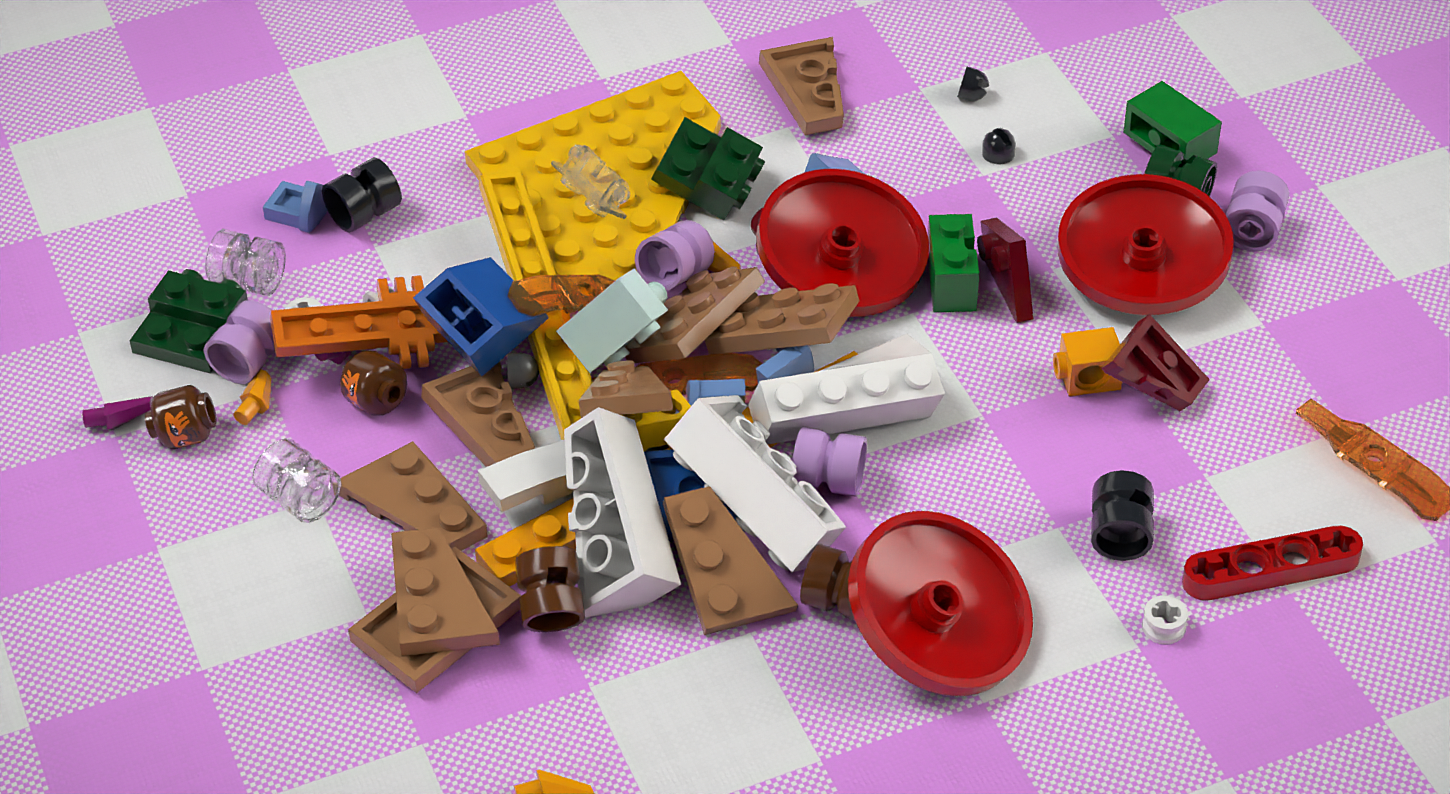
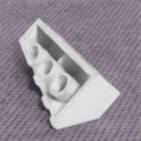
(865, 391)
(754, 480)
(615, 516)

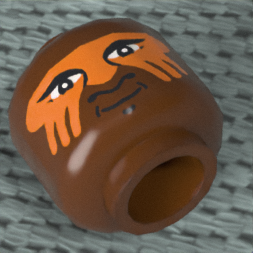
(373, 383)
(181, 417)

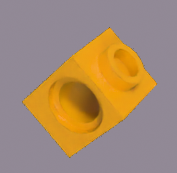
(1082, 358)

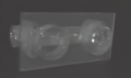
(602, 192)

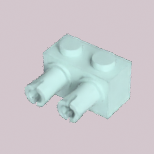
(614, 319)

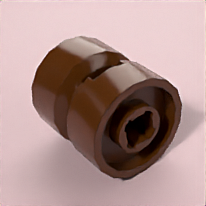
(827, 580)
(549, 584)

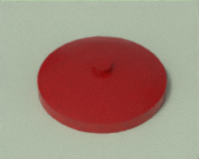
(844, 233)
(1145, 244)
(940, 603)

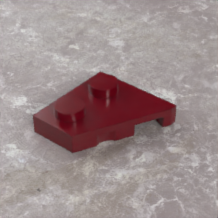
(1008, 264)
(1156, 365)

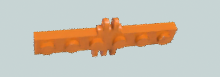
(388, 323)

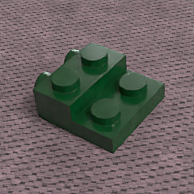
(709, 167)
(184, 317)

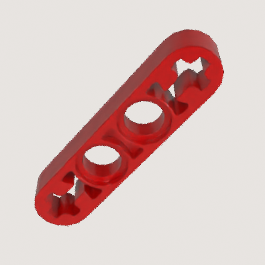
(1269, 555)

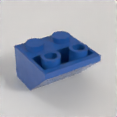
(475, 314)

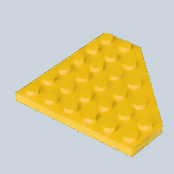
(631, 138)

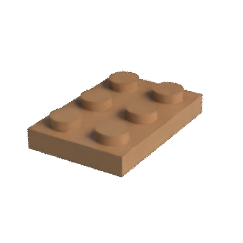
(696, 313)
(785, 319)
(379, 633)

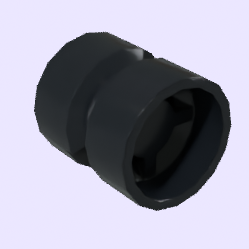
(364, 193)
(1122, 515)

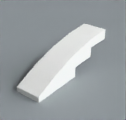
(528, 475)

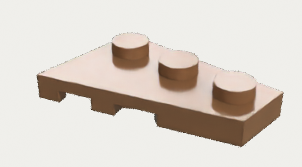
(807, 83)
(626, 391)
(480, 413)
(414, 495)
(721, 564)
(435, 597)

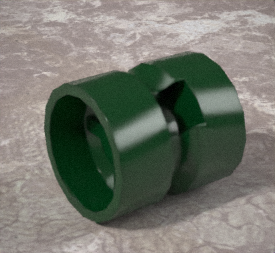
(1172, 163)

